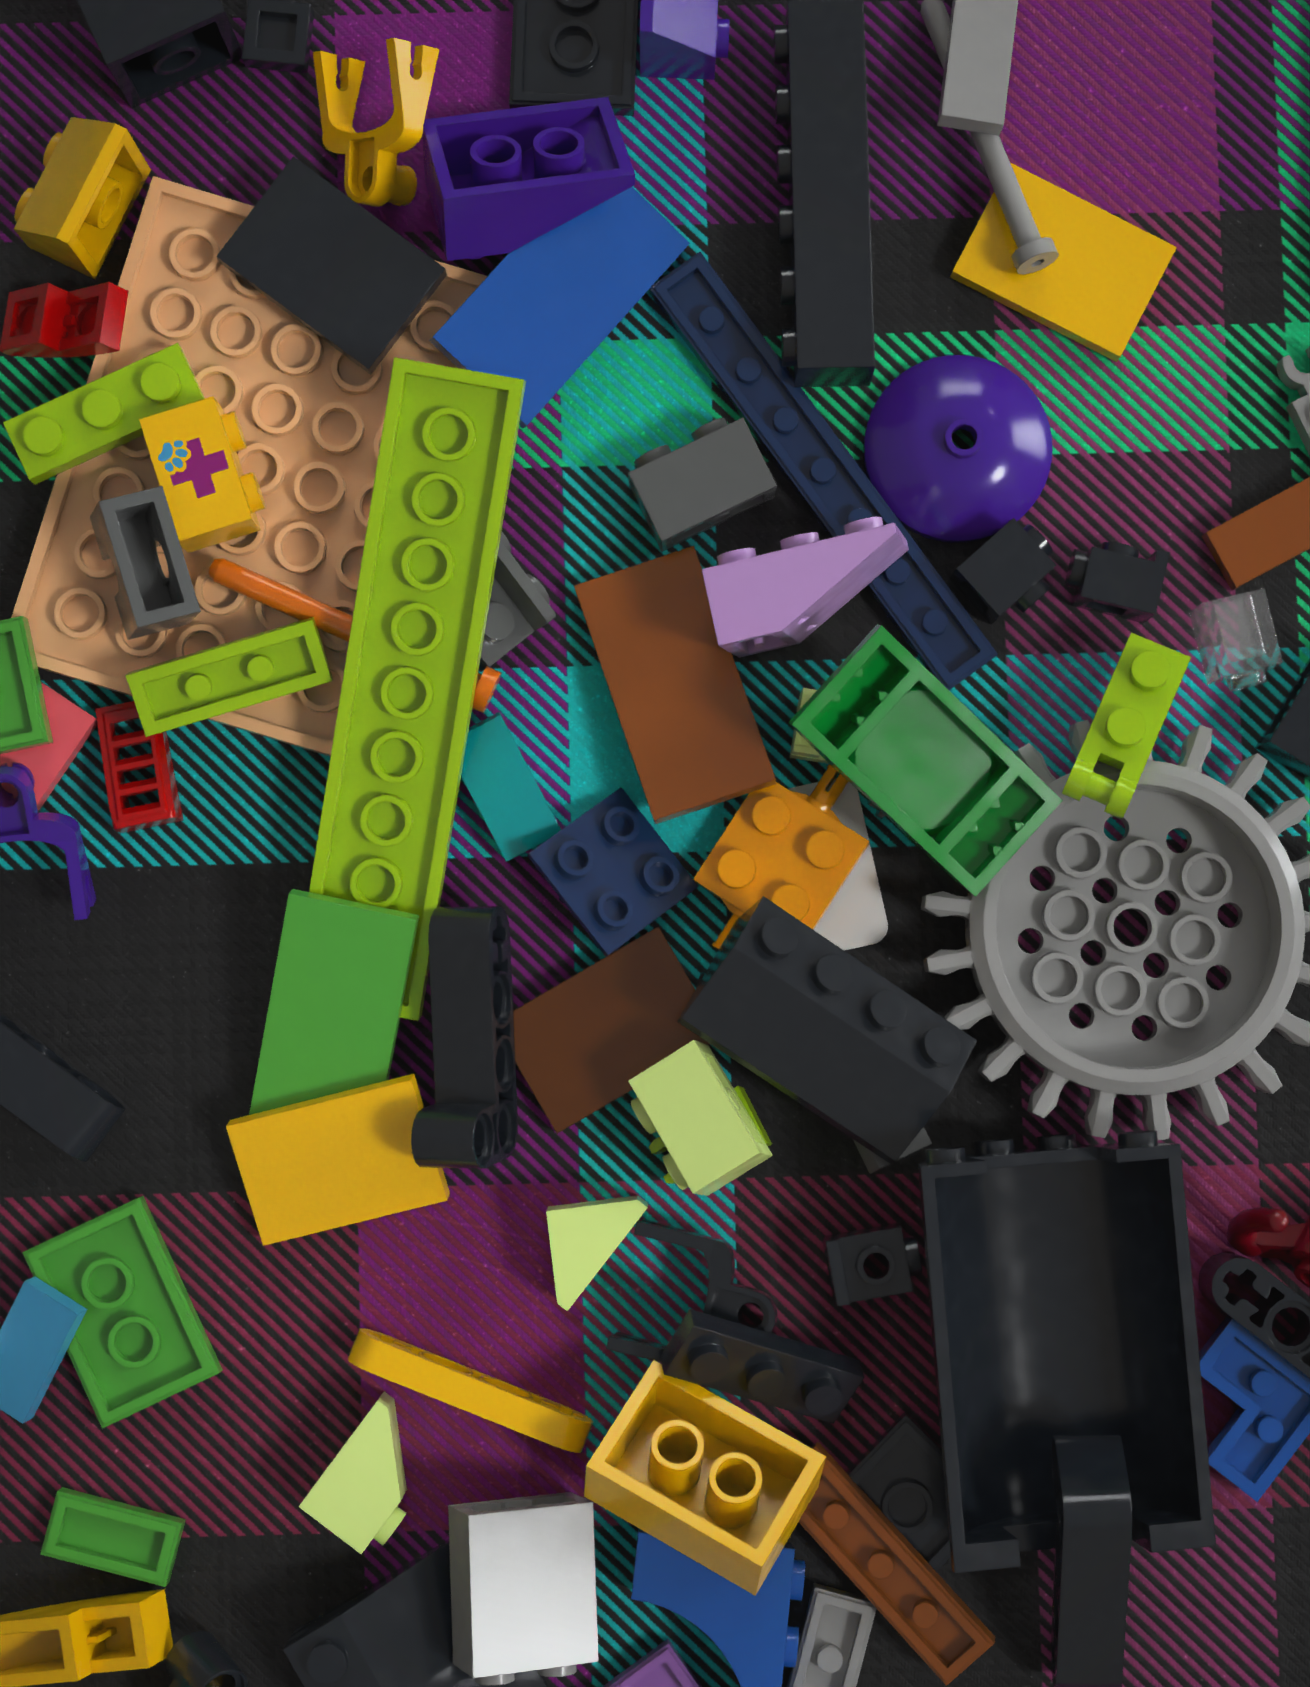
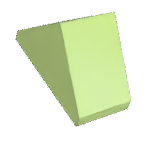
(584, 1239)

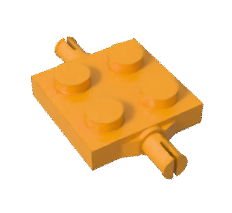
(783, 850)

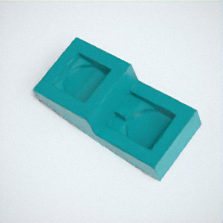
(505, 789)

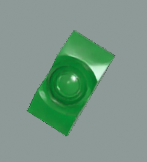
(925, 760)

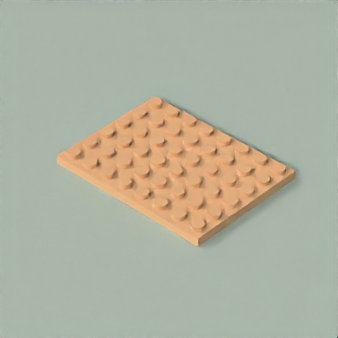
(309, 439)

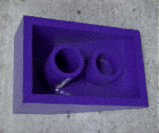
(520, 172)

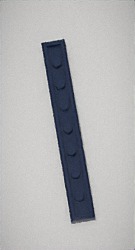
(817, 464)

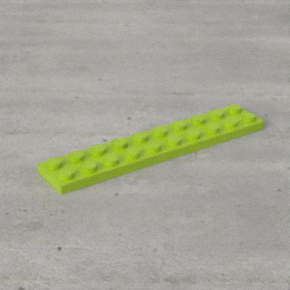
(417, 643)

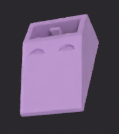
(791, 592)

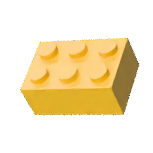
(704, 1477)

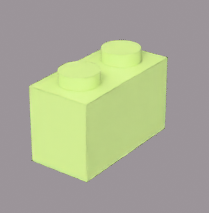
(697, 1119)

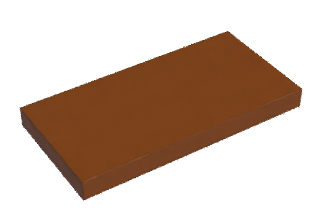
(674, 686)

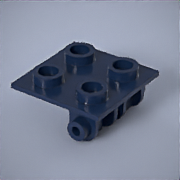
(612, 871)

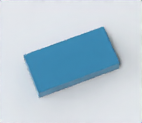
(34, 1345)

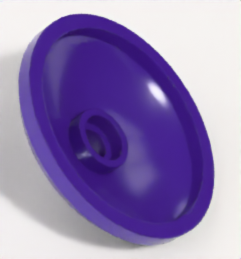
(948, 489)

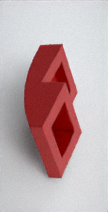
(64, 323)

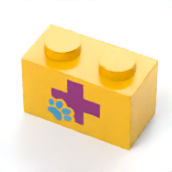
(202, 474)

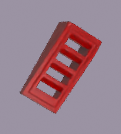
(144, 816)

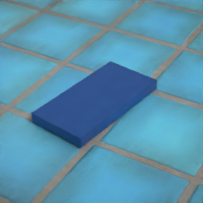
(561, 297)

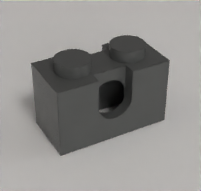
(128, 533)

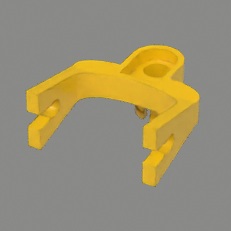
(371, 156)

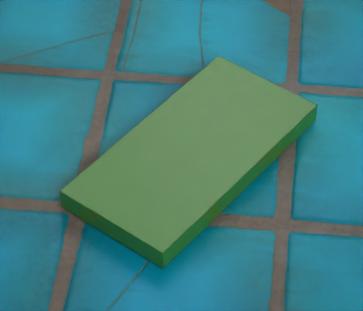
(333, 999)

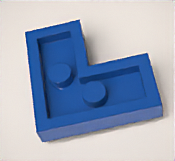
(1270, 1413)

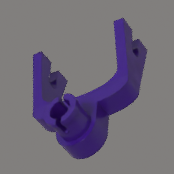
(23, 823)

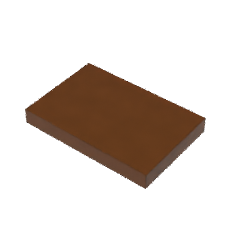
(602, 1029)

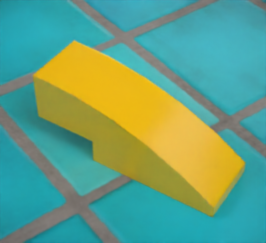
(84, 1638)

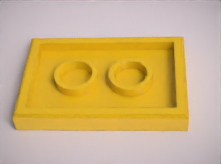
(1093, 286)
(334, 1160)

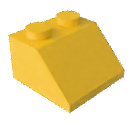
(82, 194)

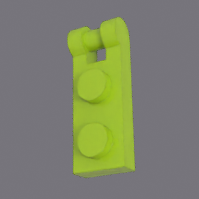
(1127, 723)

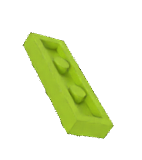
(101, 413)
(229, 677)

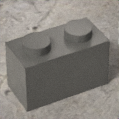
(701, 482)

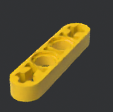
(470, 1390)

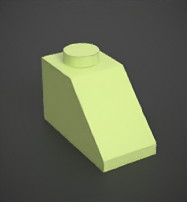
(364, 1482)

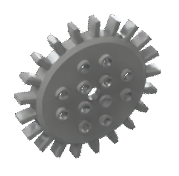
(1196, 1029)

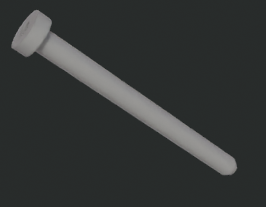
(1033, 251)

